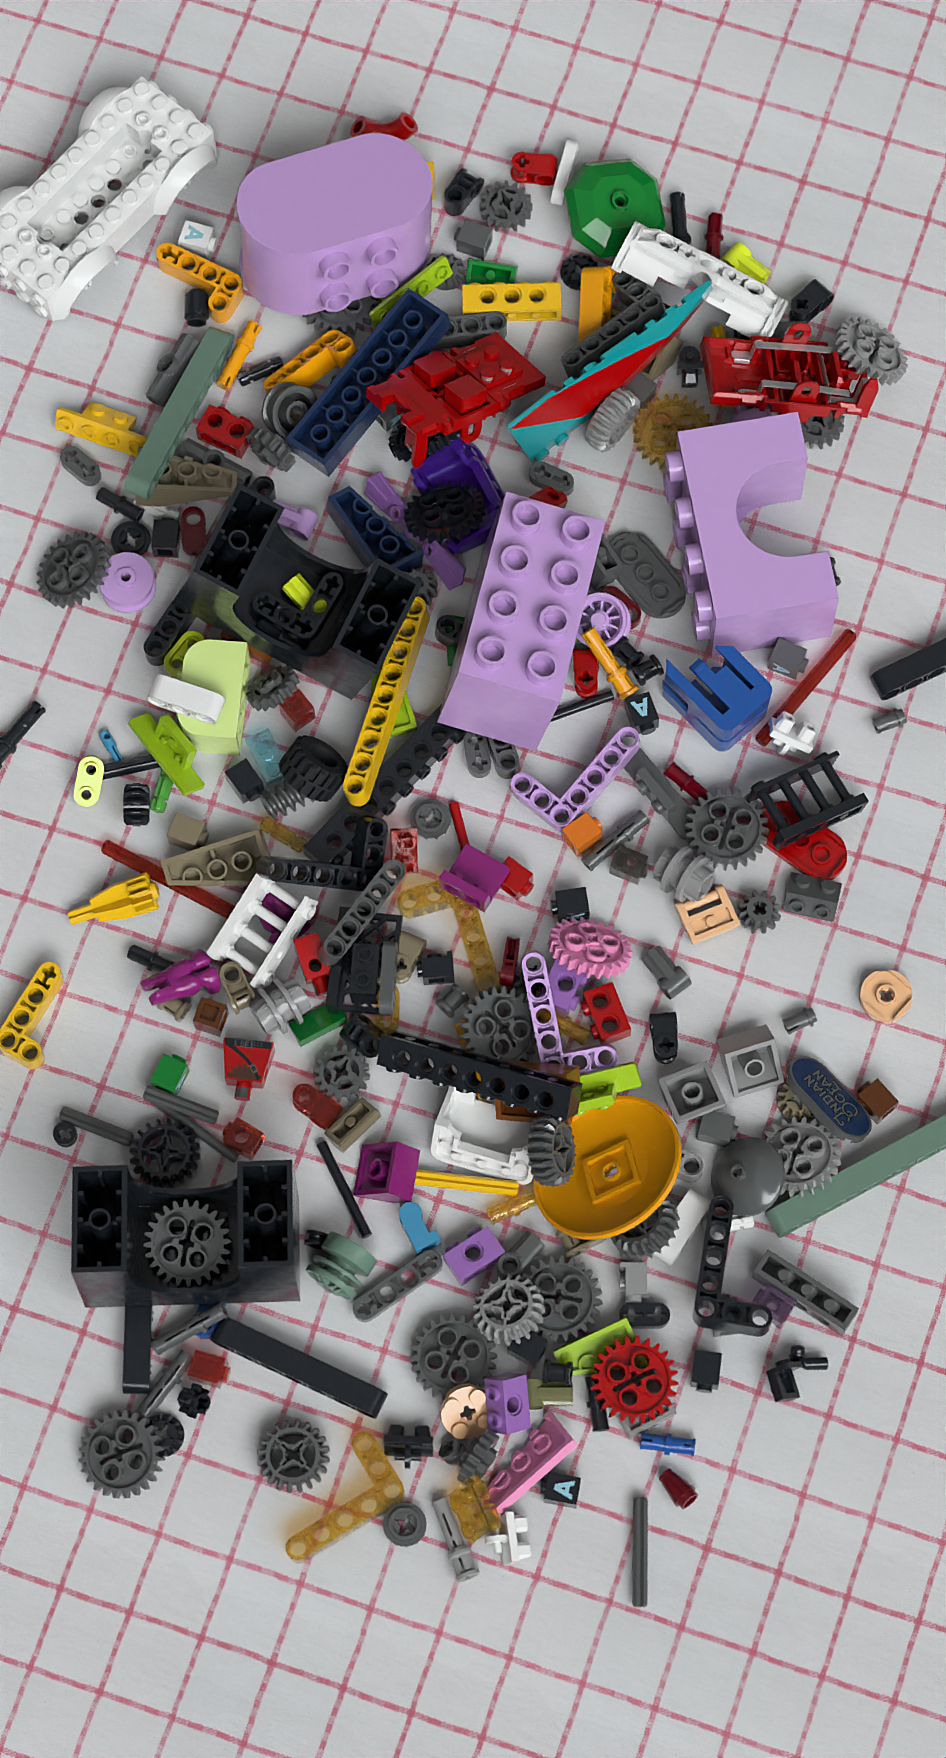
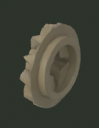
(788, 1108)

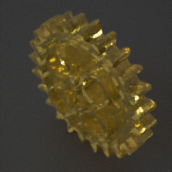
(674, 412)

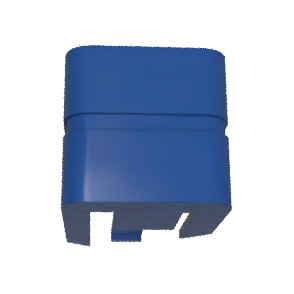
(733, 708)

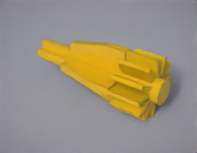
(120, 901)

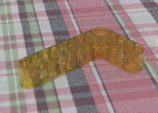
(465, 926)
(353, 1507)

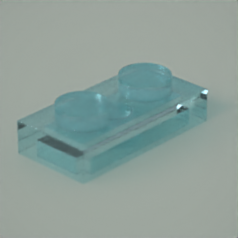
(265, 755)

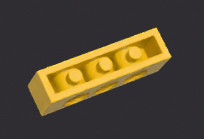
(523, 309)

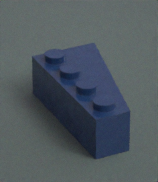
(370, 533)

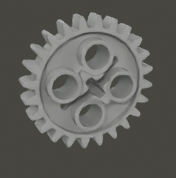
(871, 350)
(819, 1163)

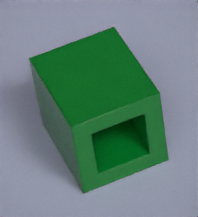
(170, 1074)

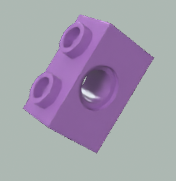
(565, 999)
(467, 1269)
(507, 1403)

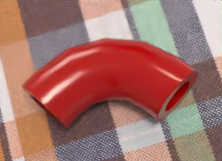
(400, 127)

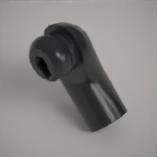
(808, 1363)

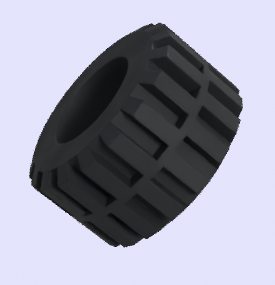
(313, 768)

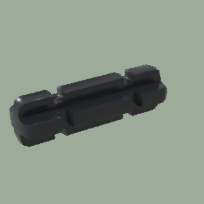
(259, 371)

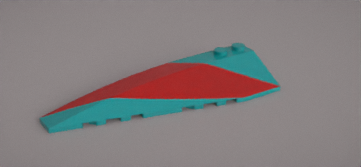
(560, 413)

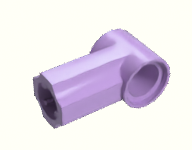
(297, 521)

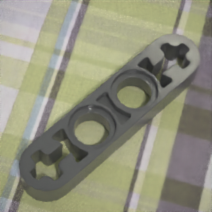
(400, 1289)

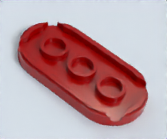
(818, 855)

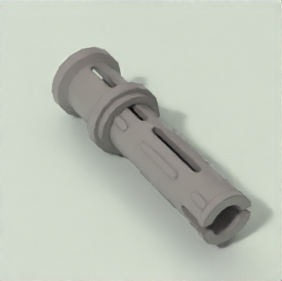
(459, 1552)

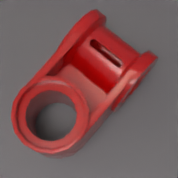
(535, 169)
(585, 669)

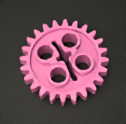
(590, 947)

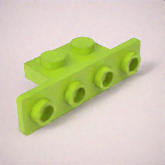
(421, 284)
(169, 749)
(602, 1086)

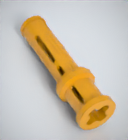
(615, 673)

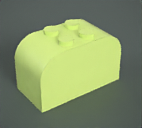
(226, 671)

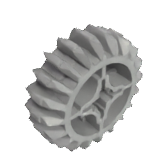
(612, 419)
(519, 1319)

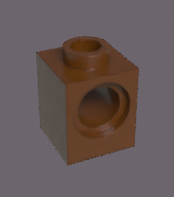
(210, 1016)
(876, 1100)

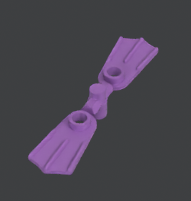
(442, 561)

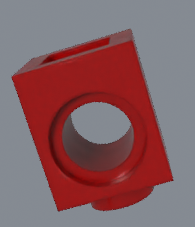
(518, 881)

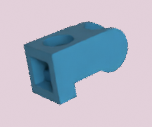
(415, 1229)

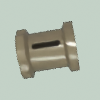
(177, 1008)

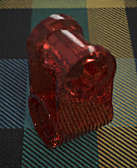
(319, 1109)

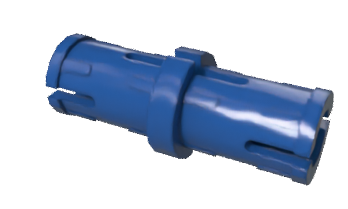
(667, 1444)

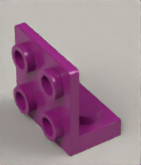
(474, 877)

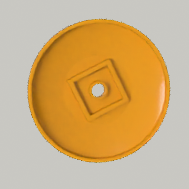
(627, 1137)

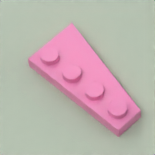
(542, 1453)

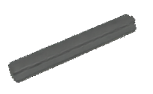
(640, 1552)

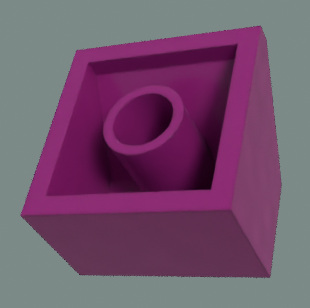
(386, 1172)

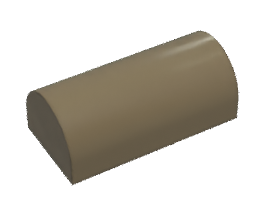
(352, 1124)

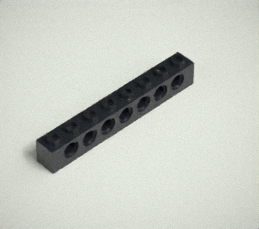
(404, 757)
(565, 1092)

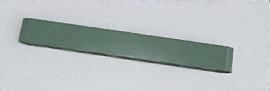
(178, 413)
(859, 1178)

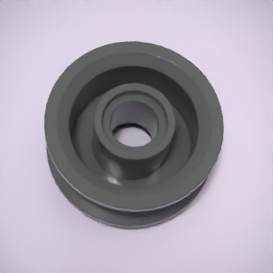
(279, 403)

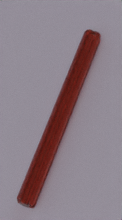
(810, 682)
(157, 874)

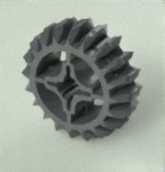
(551, 1151)
(650, 1234)
(284, 1466)

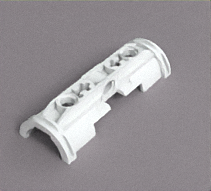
(656, 253)

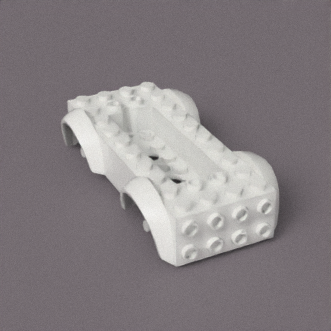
(122, 136)

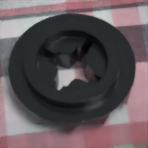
(568, 269)
(136, 530)
(174, 1429)

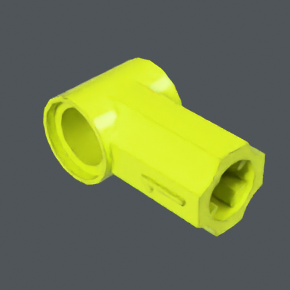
(741, 259)
(300, 593)

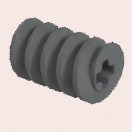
(282, 799)

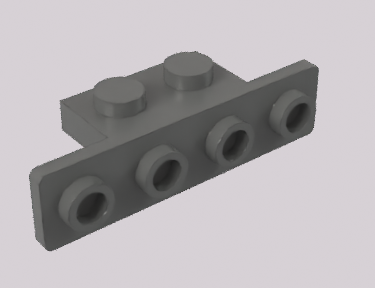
(659, 791)

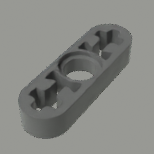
(388, 978)

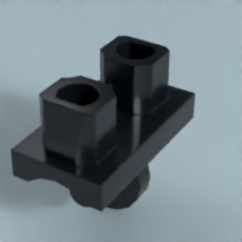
(689, 366)
(408, 1447)

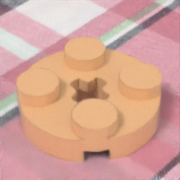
(889, 1010)
(462, 1426)

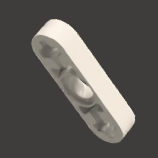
(565, 172)

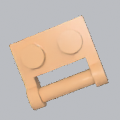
(710, 921)

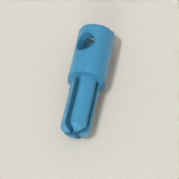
(110, 745)

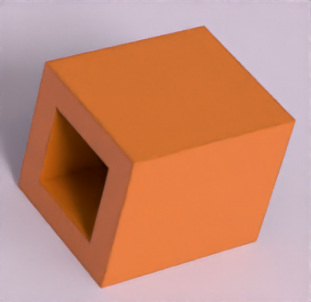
(582, 833)

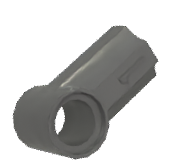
(669, 978)
(520, 1254)

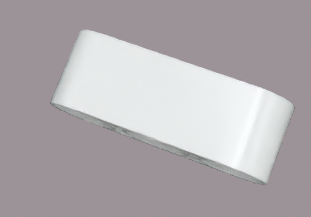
(186, 699)
(691, 1213)

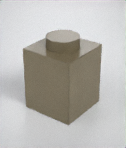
(187, 833)

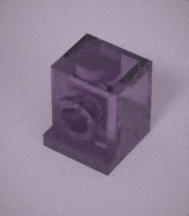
(784, 1304)

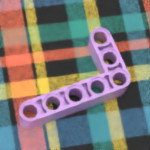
(581, 785)
(551, 1026)

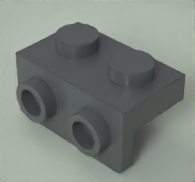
(812, 897)

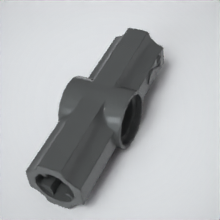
(171, 369)
(205, 455)

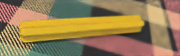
(466, 1182)

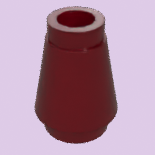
(679, 1490)

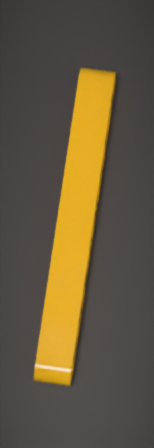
(386, 711)

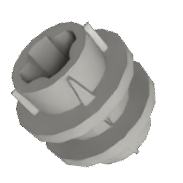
(688, 876)
(280, 1006)

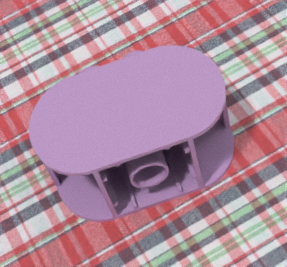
(335, 224)

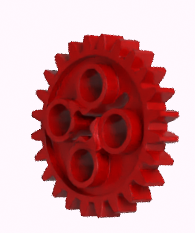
(623, 1358)

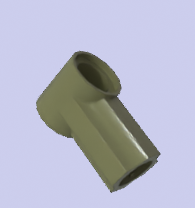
(548, 1394)

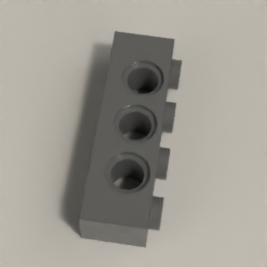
(807, 1292)

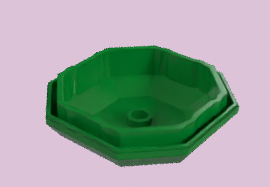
(592, 207)

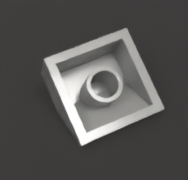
(750, 1061)
(691, 1092)

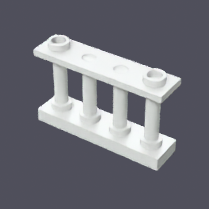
(237, 926)

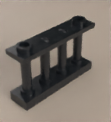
(807, 823)

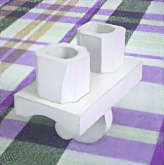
(790, 737)
(505, 1539)

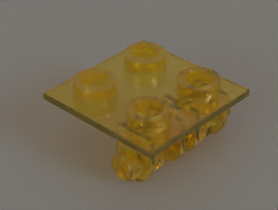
(471, 1513)

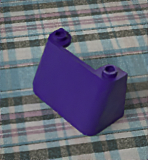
(468, 465)

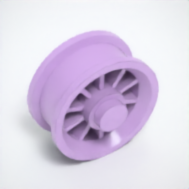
(129, 583)
(607, 615)

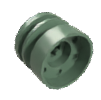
(343, 1262)

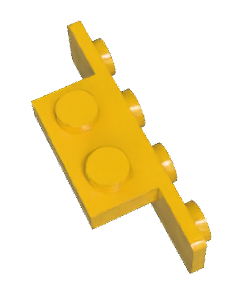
(102, 426)

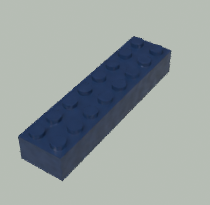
(343, 409)

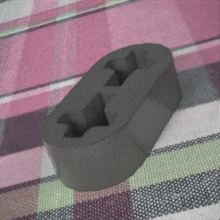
(83, 462)
(552, 477)
(471, 755)

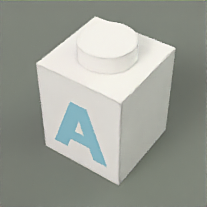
(198, 239)

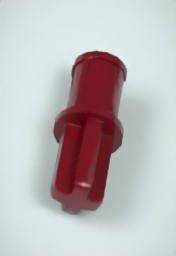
(714, 234)
(685, 781)

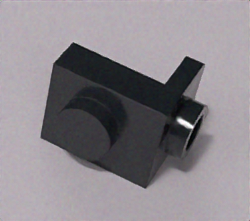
(782, 1380)

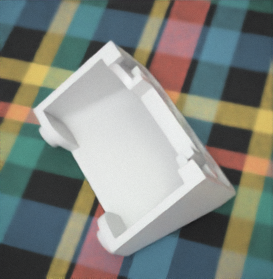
(473, 1138)

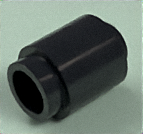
(196, 307)

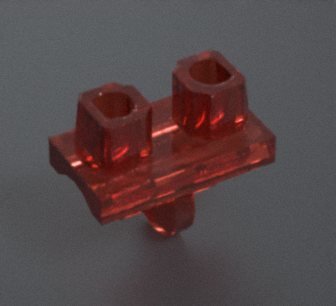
(404, 848)

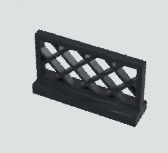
(339, 972)

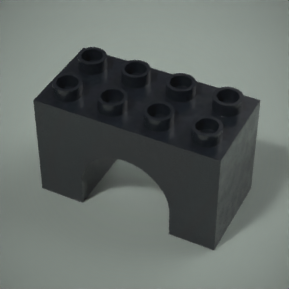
(253, 555)
(114, 1213)

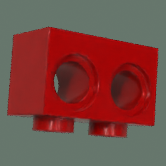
(221, 436)
(612, 1012)

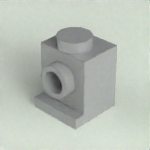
(634, 1281)

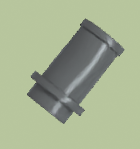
(889, 721)
(800, 1020)

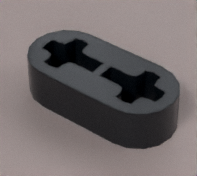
(646, 1308)

